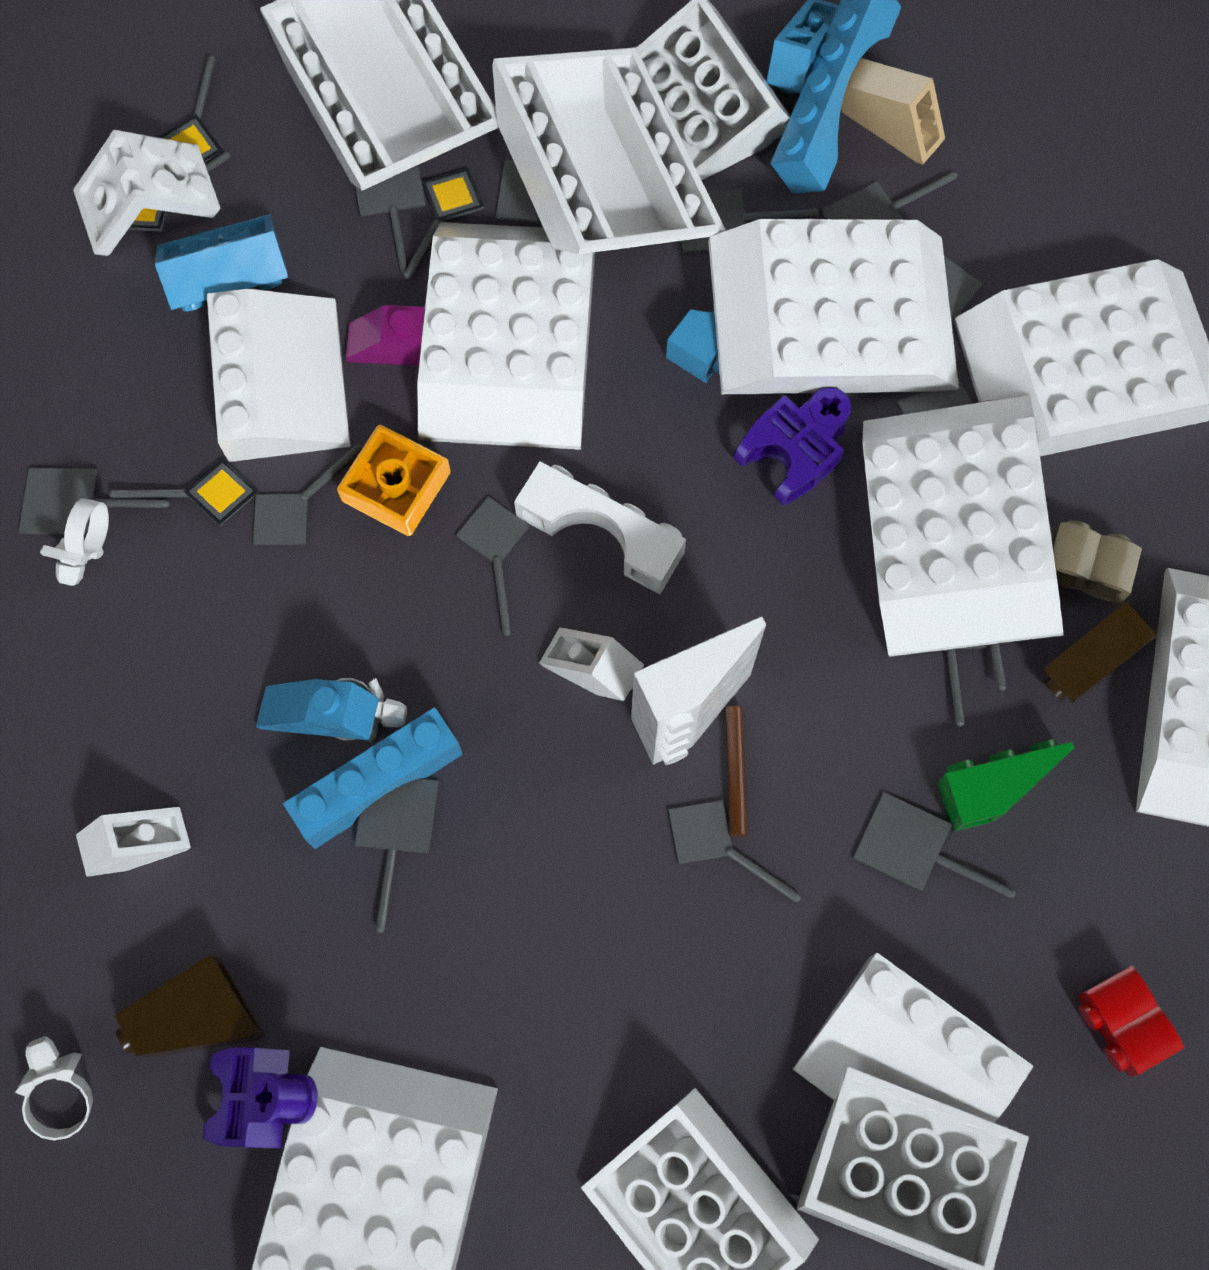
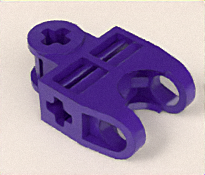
(799, 440)
(257, 1098)

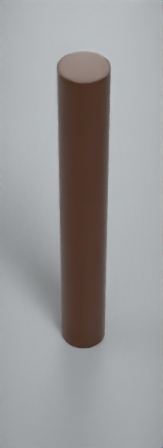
(736, 771)

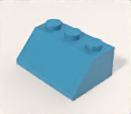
(220, 261)

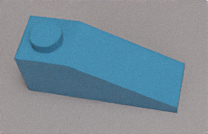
(799, 45)
(318, 709)

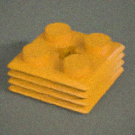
(387, 457)

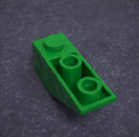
(989, 790)

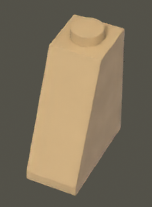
(895, 107)

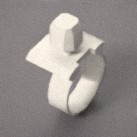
(73, 549)
(389, 713)
(45, 1065)

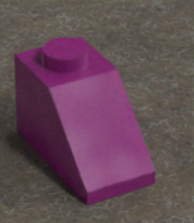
(387, 336)

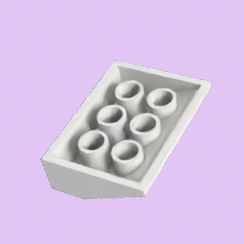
(711, 89)
(276, 374)
(687, 691)
(914, 1041)
(914, 1173)
(698, 1199)

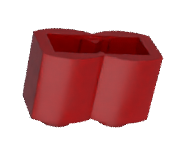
(1130, 1022)

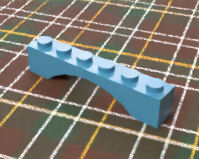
(811, 136)

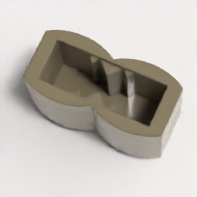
(1094, 562)

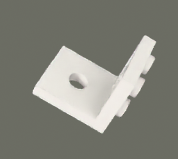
(140, 174)

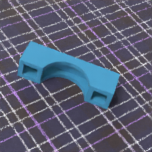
(695, 345)
(345, 793)

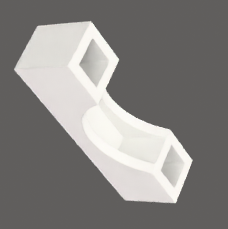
(556, 501)

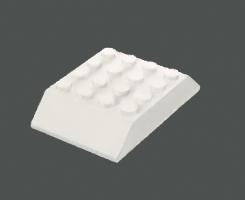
(380, 81)
(599, 152)
(831, 307)
(504, 338)
(1095, 353)
(961, 527)
(1177, 723)
(377, 1170)

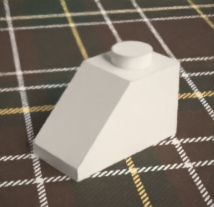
(592, 662)
(131, 840)

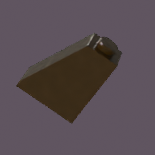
(1098, 653)
(188, 1014)

